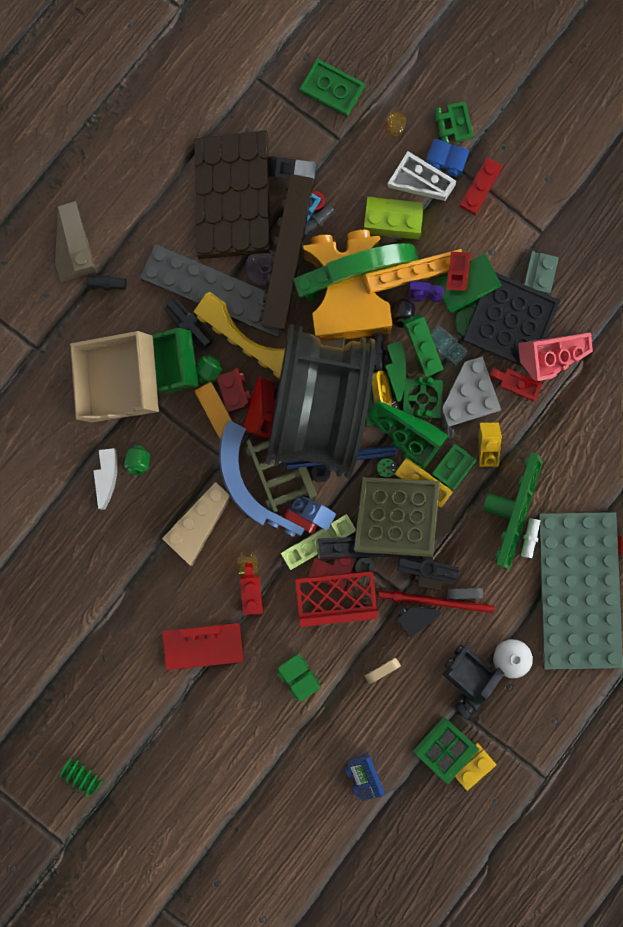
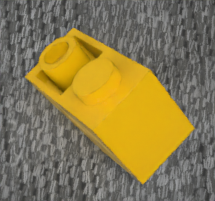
(489, 444)

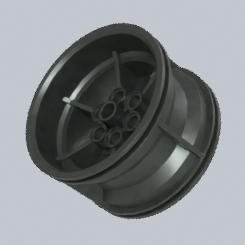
(321, 402)

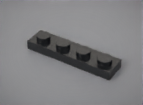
(342, 548)

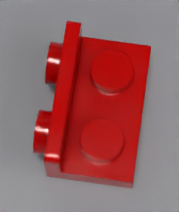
(233, 391)

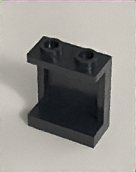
(471, 674)

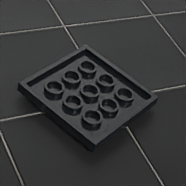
(510, 317)

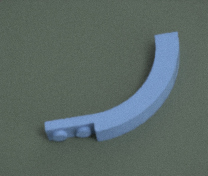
(234, 484)

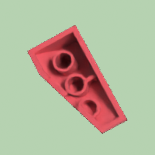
(550, 356)

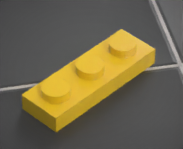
(411, 471)

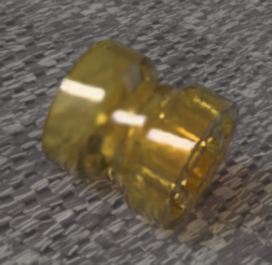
(394, 119)

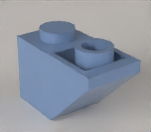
(313, 512)

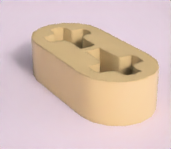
(382, 670)

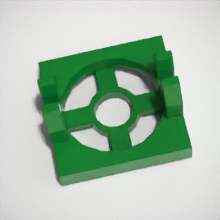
(437, 385)

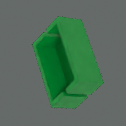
(174, 361)
(302, 686)

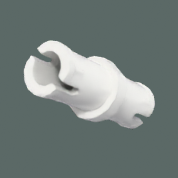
(530, 538)

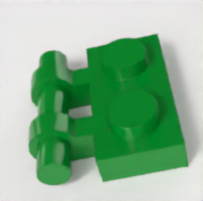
(459, 120)

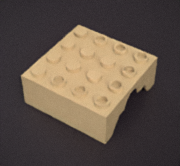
(114, 377)

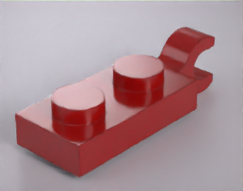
(517, 383)
(251, 591)

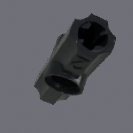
(189, 322)
(440, 571)

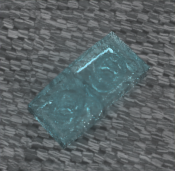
(448, 346)

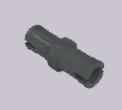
(318, 220)

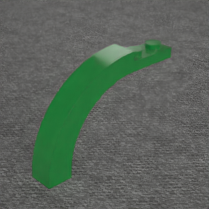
(355, 265)

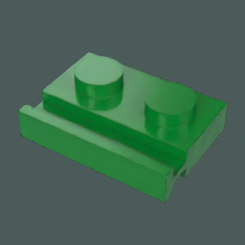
(454, 467)

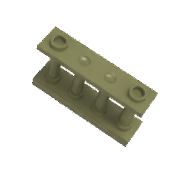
(306, 489)

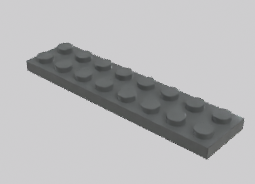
(194, 280)

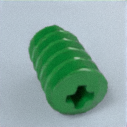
(80, 777)

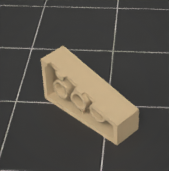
(196, 525)

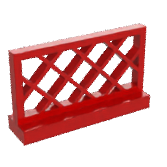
(336, 615)

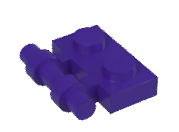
(420, 290)

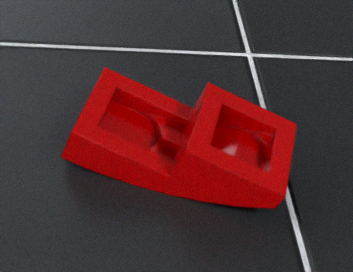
(458, 271)

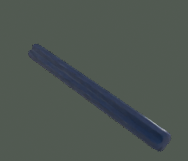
(367, 453)

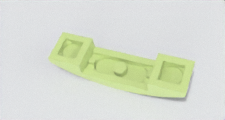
(308, 548)

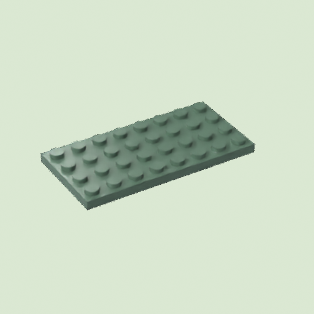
(580, 591)

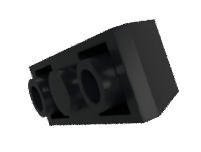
(285, 167)

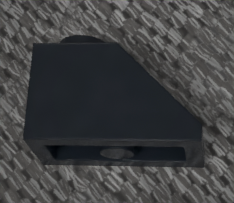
(416, 618)

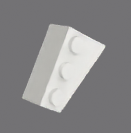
(421, 179)

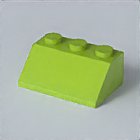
(393, 217)

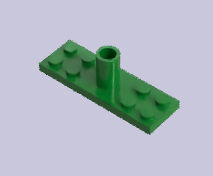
(514, 510)

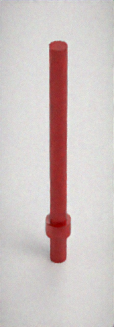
(398, 596)

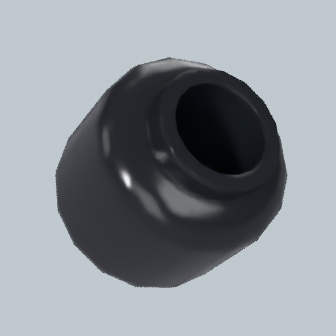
(401, 310)

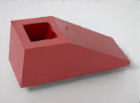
(261, 409)

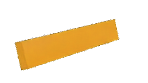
(407, 272)

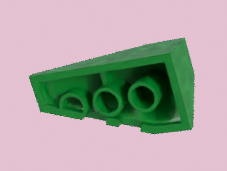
(412, 435)

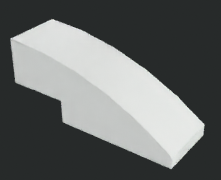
(106, 476)

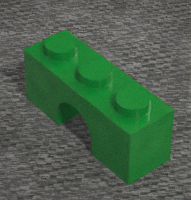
(423, 344)

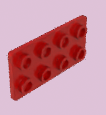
(202, 646)

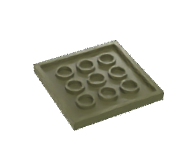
(397, 516)

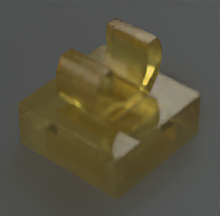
(251, 559)

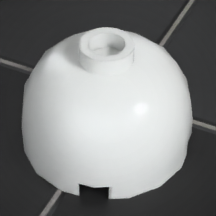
(513, 658)

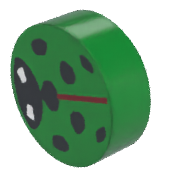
(386, 468)

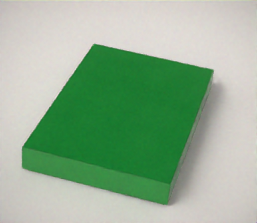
(332, 87)
(480, 282)

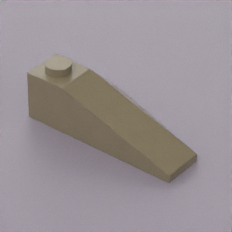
(72, 246)

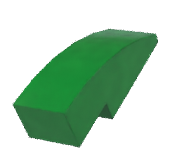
(396, 369)

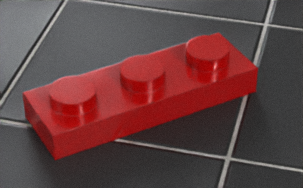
(481, 186)

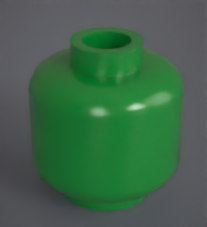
(208, 369)
(137, 460)

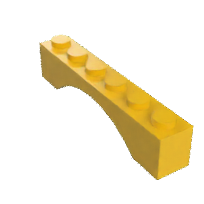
(215, 312)

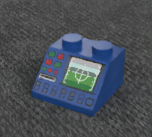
(365, 777)

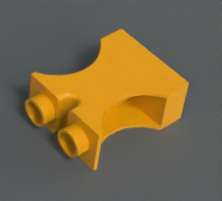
(347, 306)

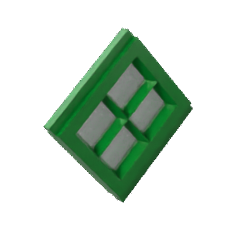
(446, 750)

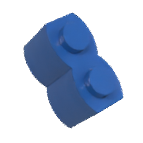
(447, 157)

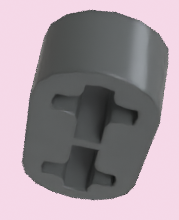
(464, 593)

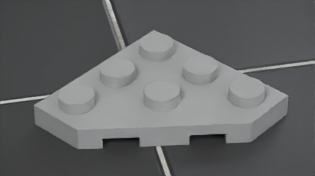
(470, 394)

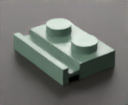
(541, 272)

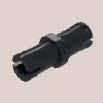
(107, 282)
(379, 352)

